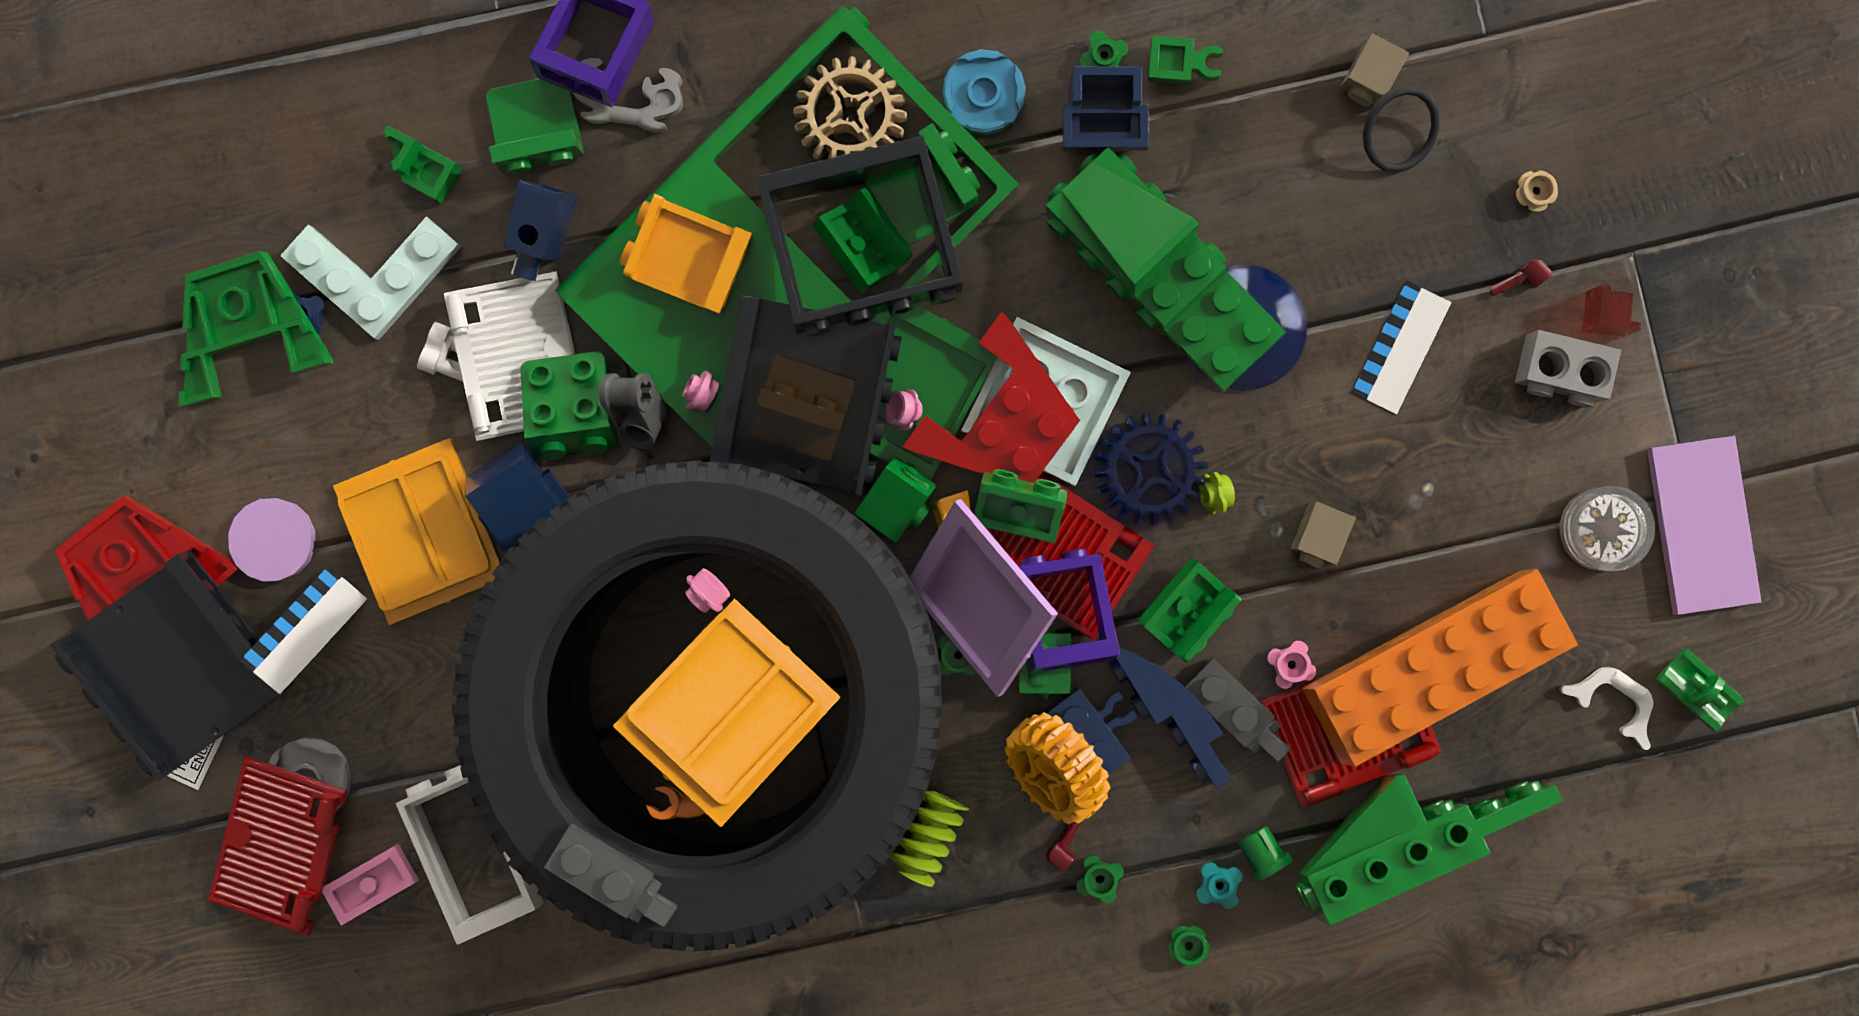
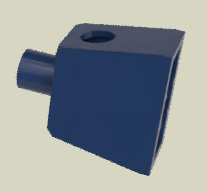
(539, 209)

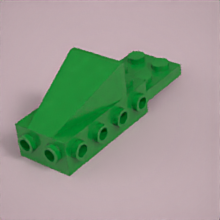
(1161, 266)
(1397, 845)

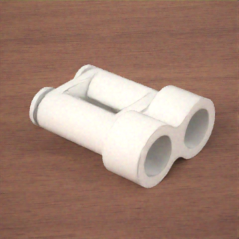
(436, 353)

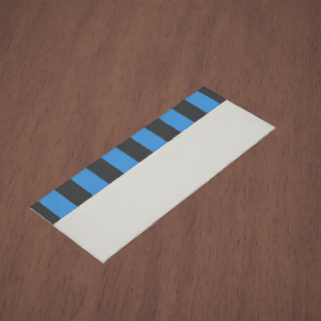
(1401, 347)
(303, 630)

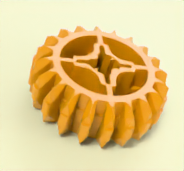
(1057, 768)

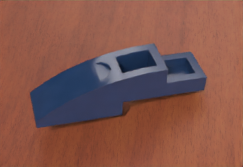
(1164, 697)

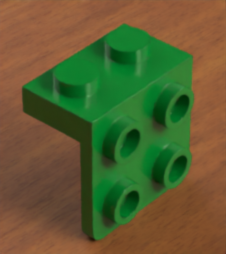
(533, 126)
(901, 193)
(564, 406)

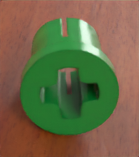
(1264, 853)

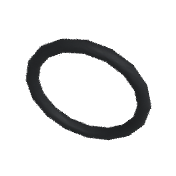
(1435, 125)

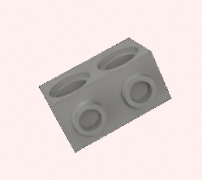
(1567, 358)

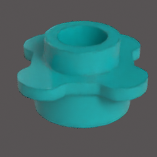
(1210, 876)

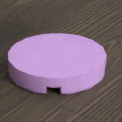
(271, 539)

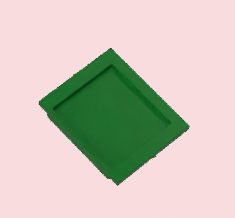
(942, 368)

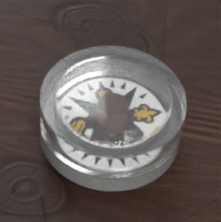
(1607, 528)

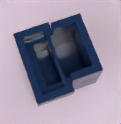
(1105, 110)
(513, 494)

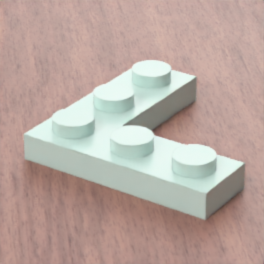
(377, 300)

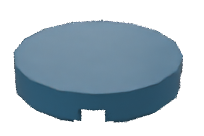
(984, 91)

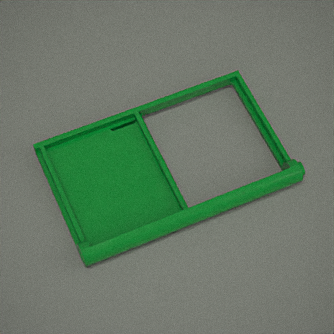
(679, 339)

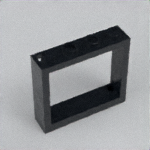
(848, 170)

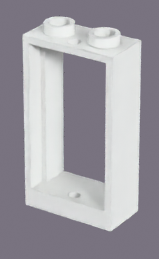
(460, 923)

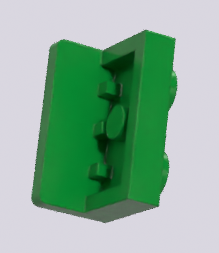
(863, 240)
(1020, 505)
(1189, 610)

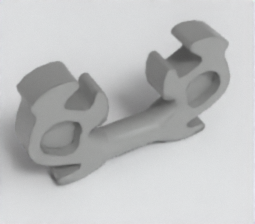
(664, 100)

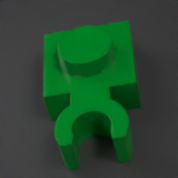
(1174, 60)

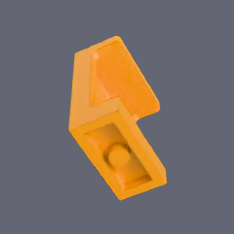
(685, 254)

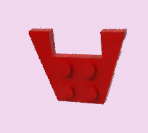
(1018, 427)
(126, 549)

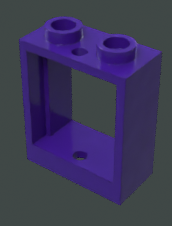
(582, 78)
(1078, 654)

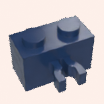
(1086, 720)

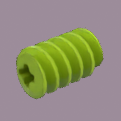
(927, 837)

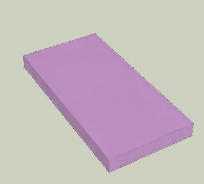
(1704, 525)

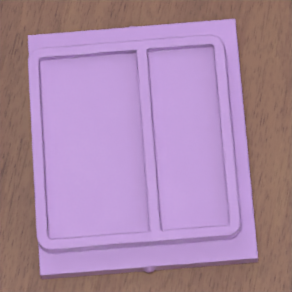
(981, 598)

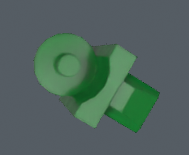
(1699, 689)

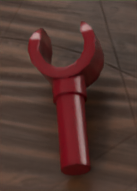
(1534, 272)
(1058, 854)

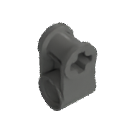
(633, 408)

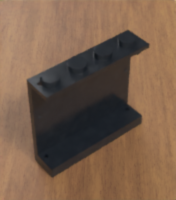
(850, 351)
(168, 665)

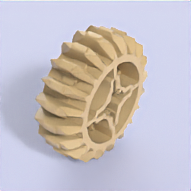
(865, 102)

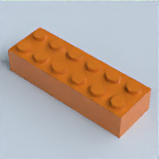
(1439, 667)

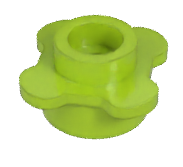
(1217, 493)

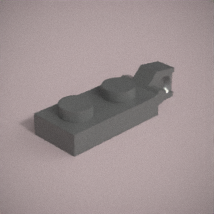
(1237, 709)
(609, 877)

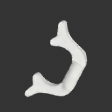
(1640, 695)

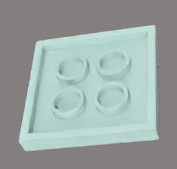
(1084, 380)

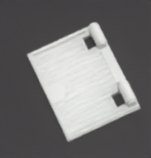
(517, 325)

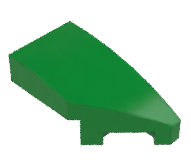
(421, 166)

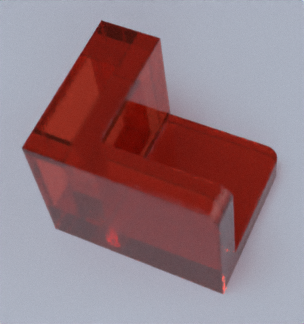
(1609, 312)

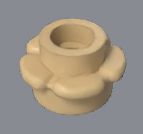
(1546, 185)

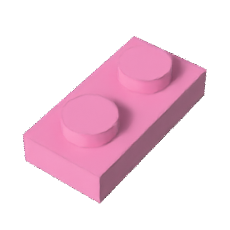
(369, 884)

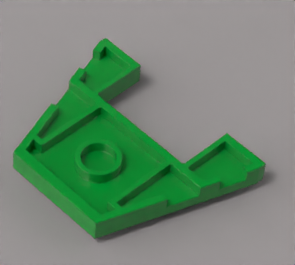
(236, 307)

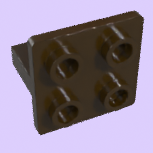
(802, 407)

